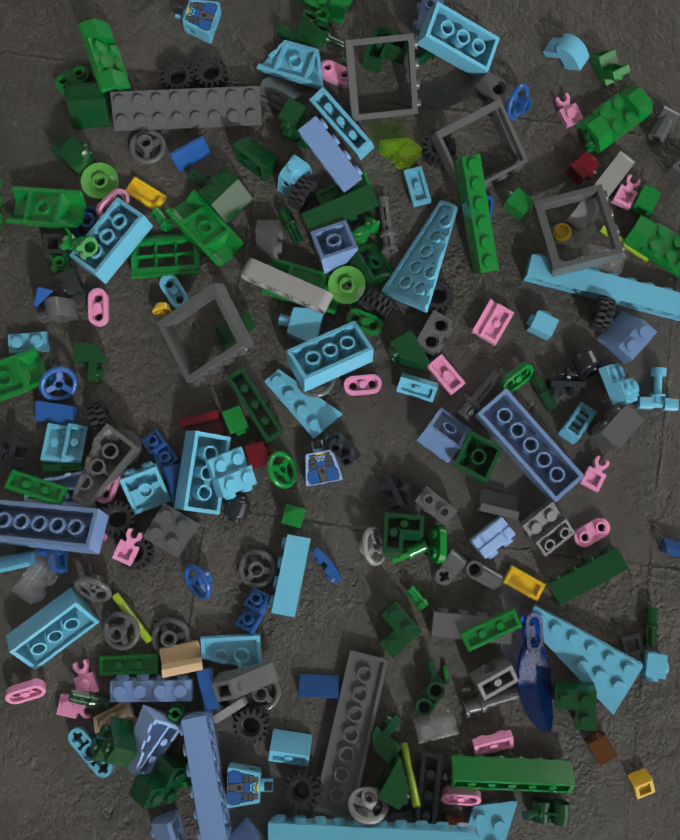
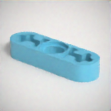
(76, 744)

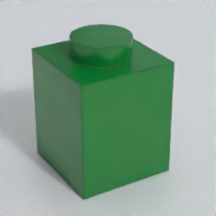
(645, 201)
(518, 204)
(236, 421)
(293, 516)

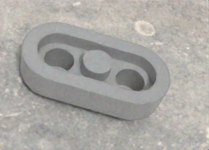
(223, 712)

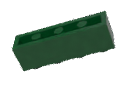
(340, 209)
(255, 405)
(586, 575)

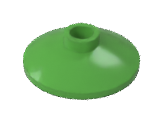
(94, 175)
(343, 276)

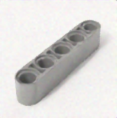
(609, 179)
(286, 286)

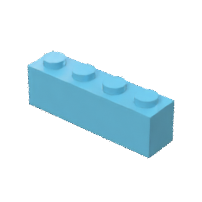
(342, 123)
(291, 575)

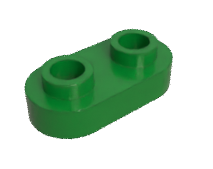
(71, 77)
(365, 321)
(516, 377)
(437, 544)

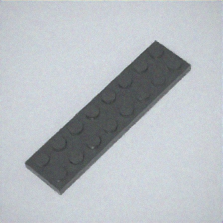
(186, 108)
(351, 732)

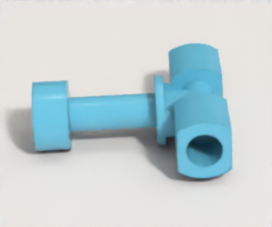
(657, 399)

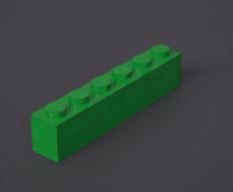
(476, 214)
(511, 773)

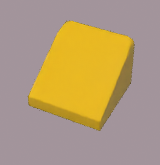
(641, 783)

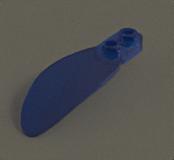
(535, 673)

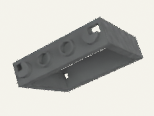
(351, 76)
(507, 131)
(557, 268)
(244, 342)

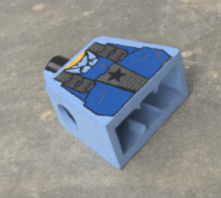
(321, 466)

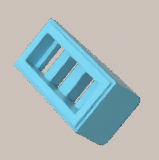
(571, 433)

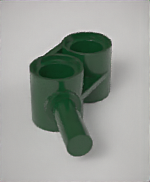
(316, 32)
(432, 698)
(546, 809)

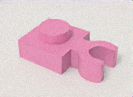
(569, 112)
(625, 194)
(593, 476)
(127, 550)
(86, 680)
(71, 709)

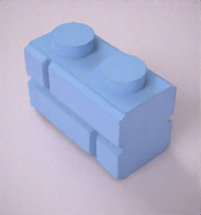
(492, 537)

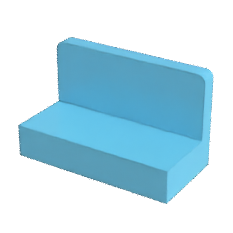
(290, 747)

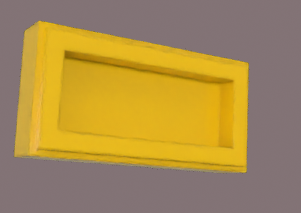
(145, 194)
(523, 583)

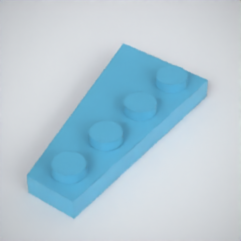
(310, 412)

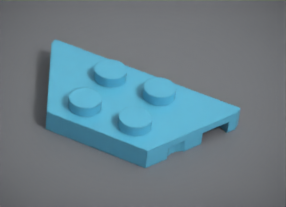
(295, 64)
(492, 819)

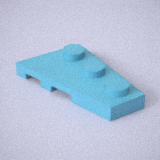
(235, 649)

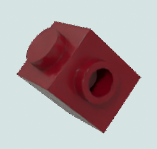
(583, 168)
(258, 453)

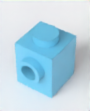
(542, 324)
(654, 665)

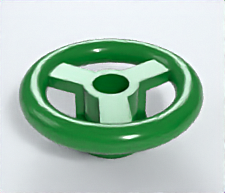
(278, 471)

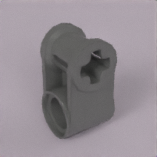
(452, 566)

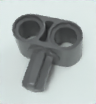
(59, 310)

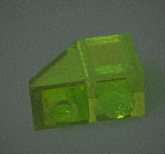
(401, 151)

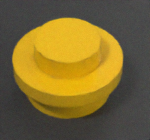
(561, 232)
(161, 309)

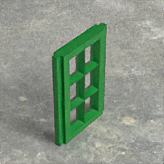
(176, 270)

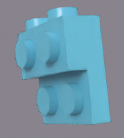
(618, 388)
(230, 473)
(145, 487)

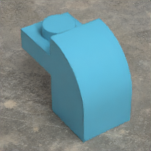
(570, 51)

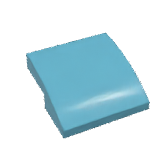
(64, 443)
(18, 560)

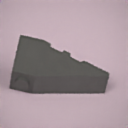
(106, 462)

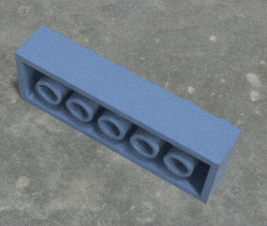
(529, 446)
(52, 526)
(206, 775)

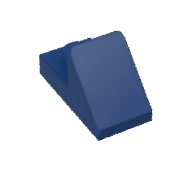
(56, 559)

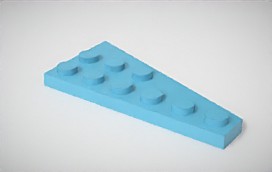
(419, 268)
(590, 659)

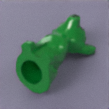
(361, 233)
(84, 245)

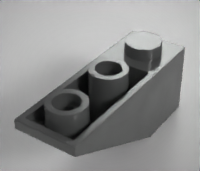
(243, 680)

